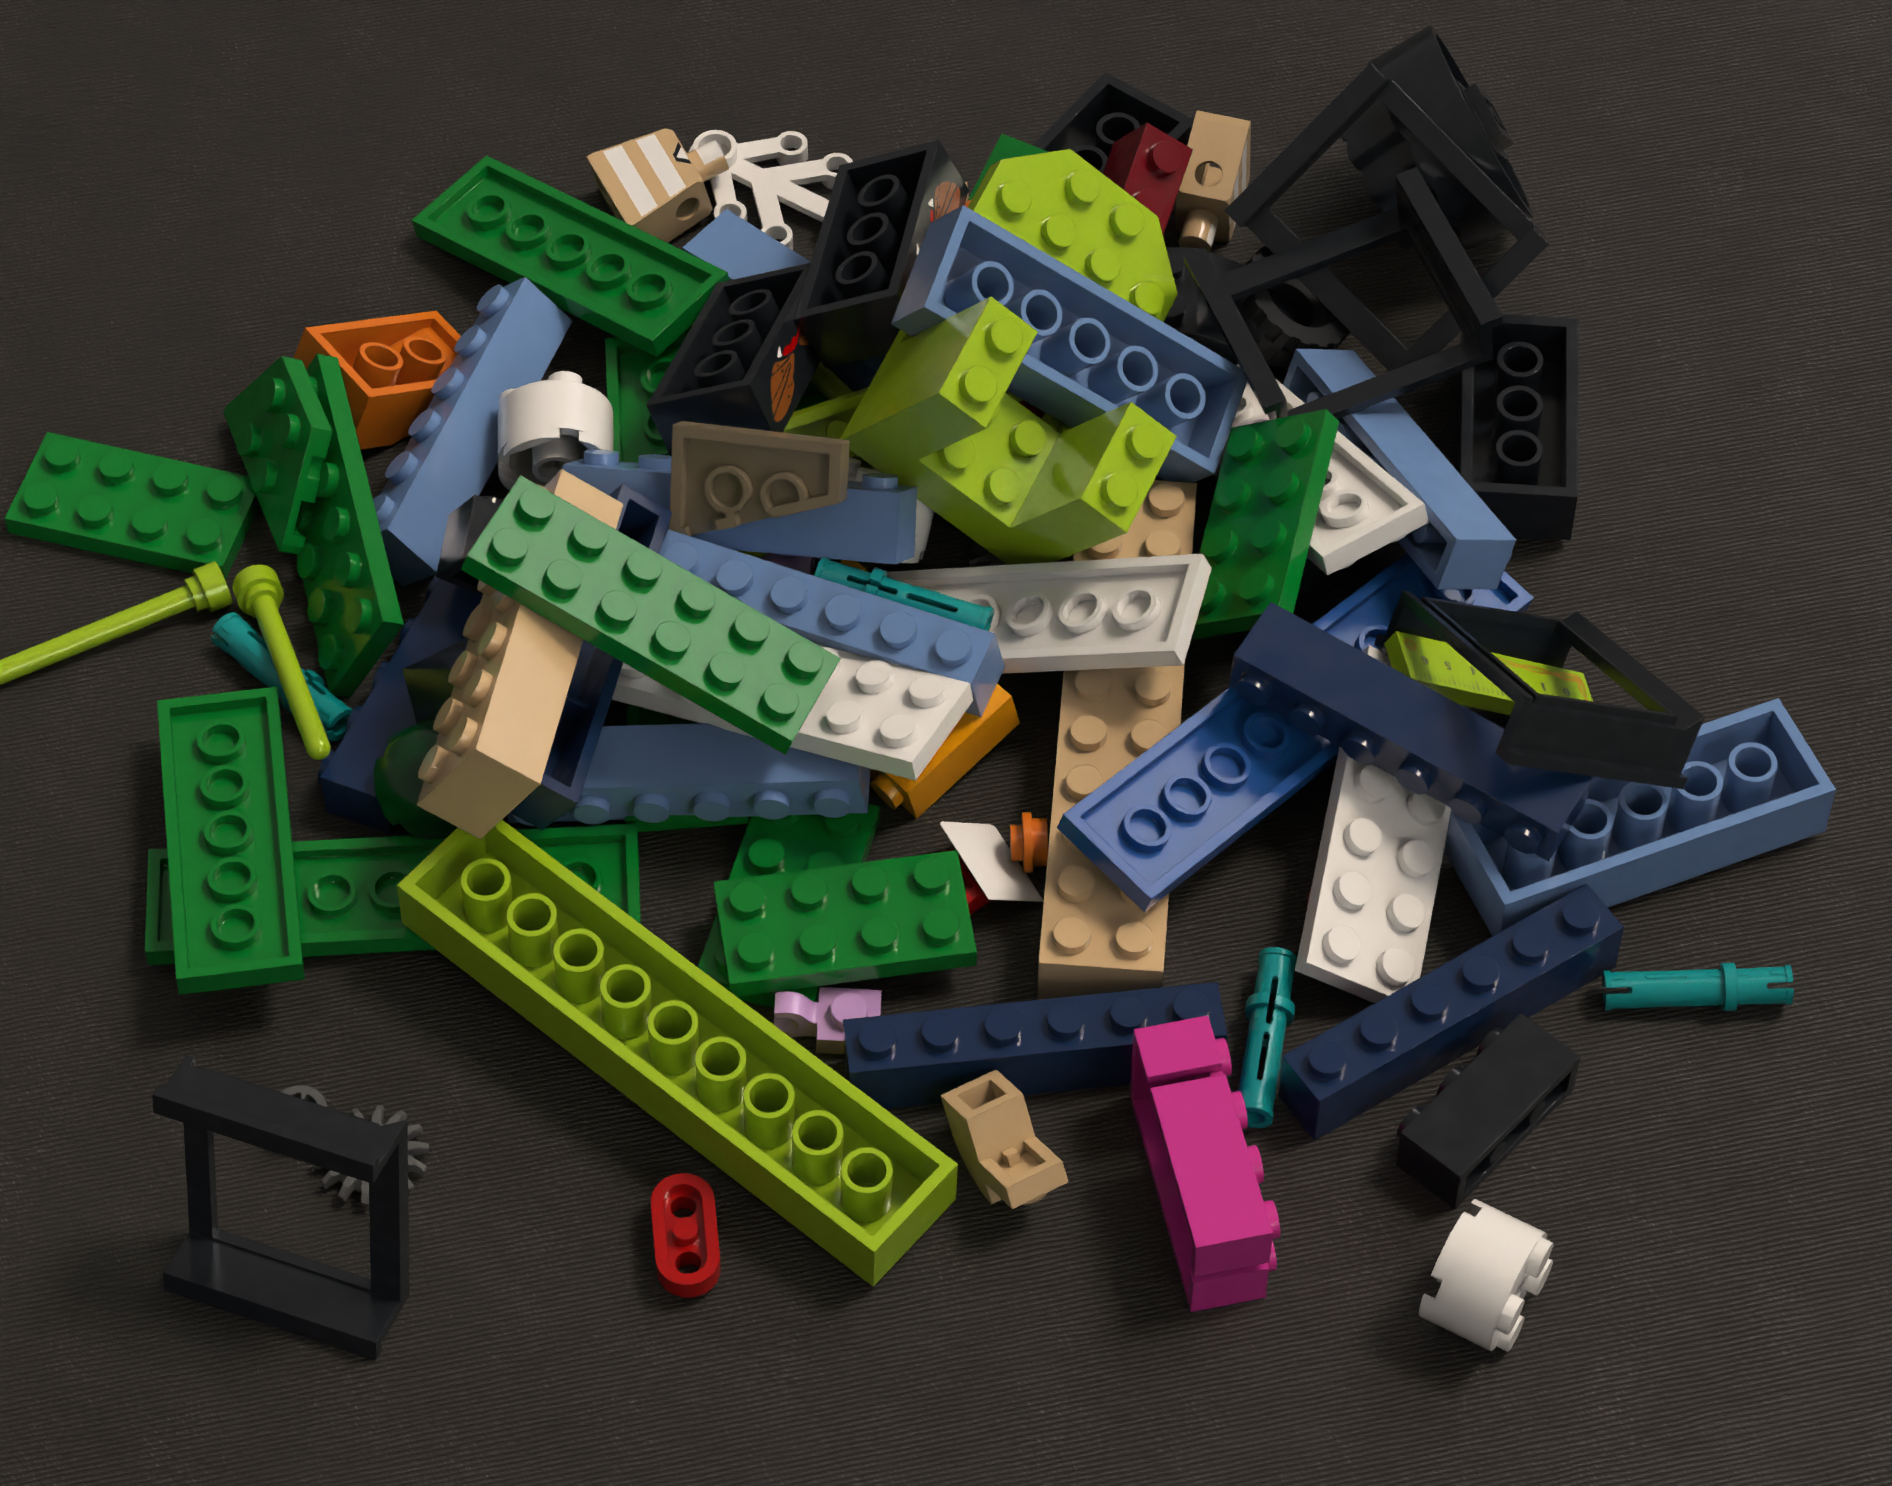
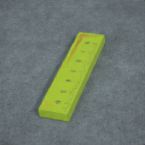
(1451, 675)

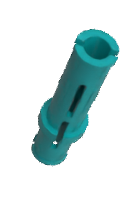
(907, 594)
(251, 652)
(1273, 978)
(1698, 987)

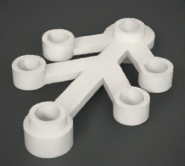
(772, 183)

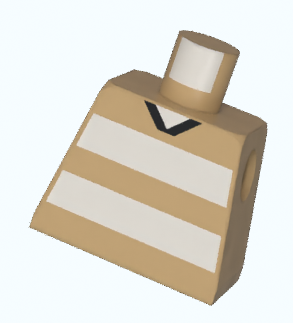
(656, 182)
(1209, 189)

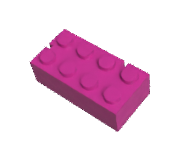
(1203, 1163)

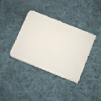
(991, 862)

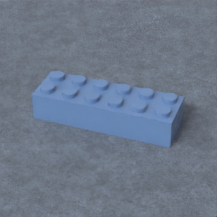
(1089, 342)
(1745, 794)

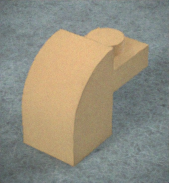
(1000, 1143)

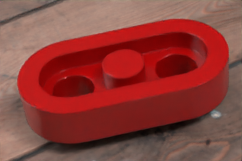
(685, 1239)

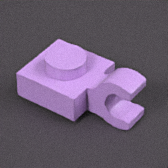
(802, 1017)

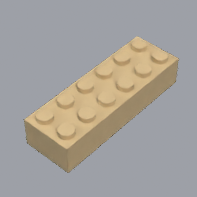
(504, 698)

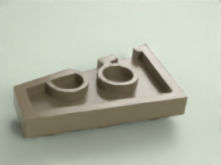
(750, 475)

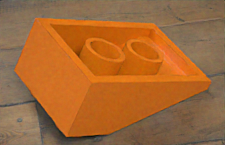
(385, 368)

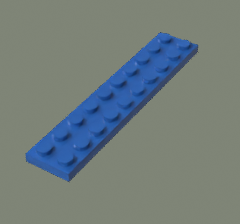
(1233, 759)

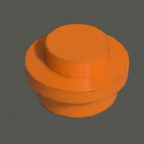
(1029, 842)

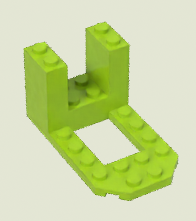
(940, 398)

